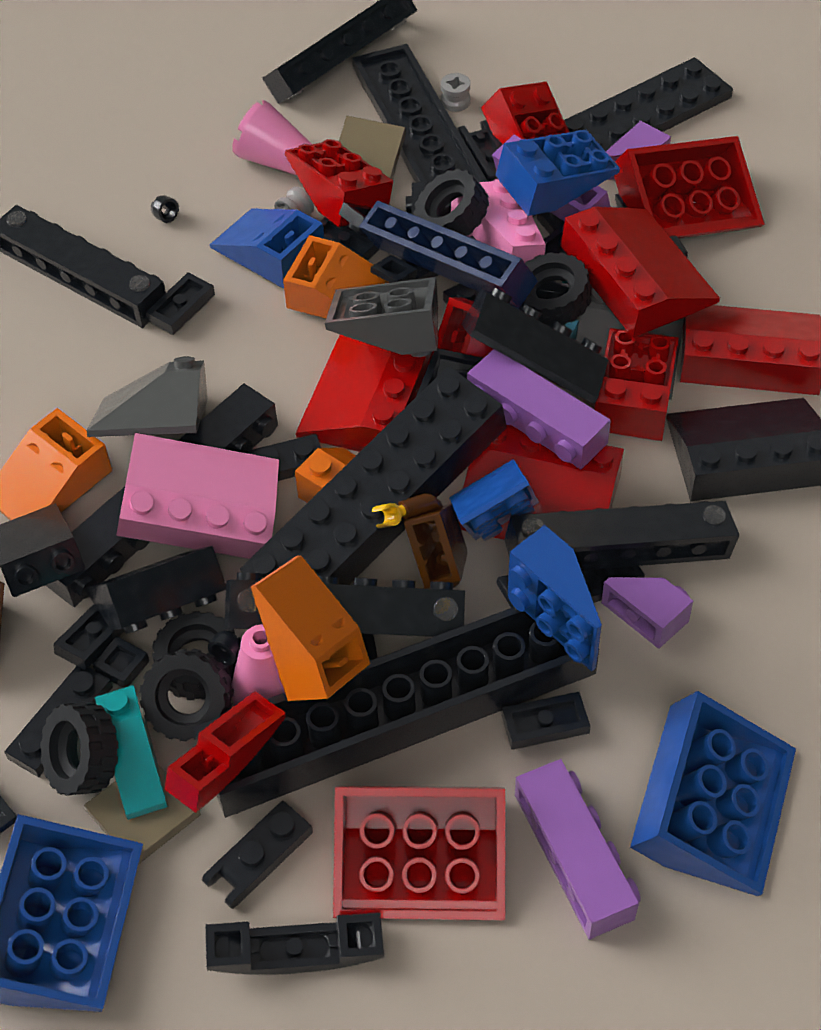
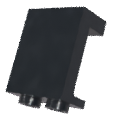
(37, 550)

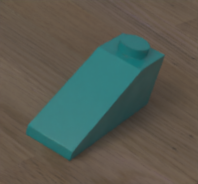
(137, 766)

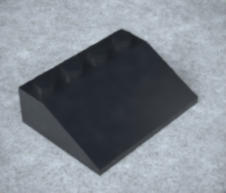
(748, 448)

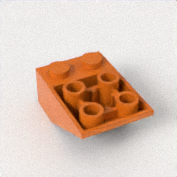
(321, 270)
(51, 467)
(308, 632)

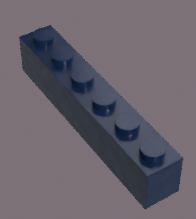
(447, 252)

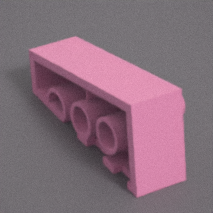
(507, 224)

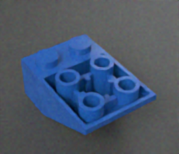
(553, 170)
(268, 240)
(493, 500)
(553, 591)

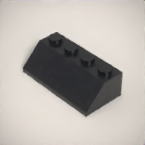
(537, 344)

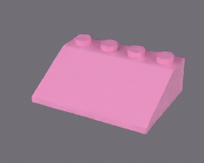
(198, 496)

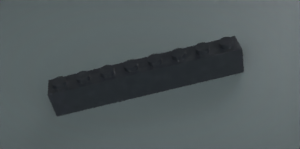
(233, 425)

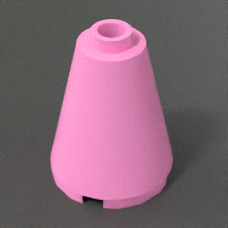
(266, 137)
(255, 667)

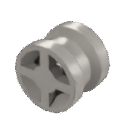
(455, 92)
(296, 199)

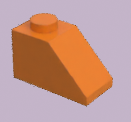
(319, 470)

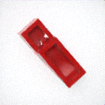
(223, 751)

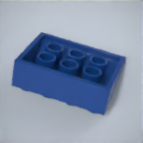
(714, 796)
(62, 914)

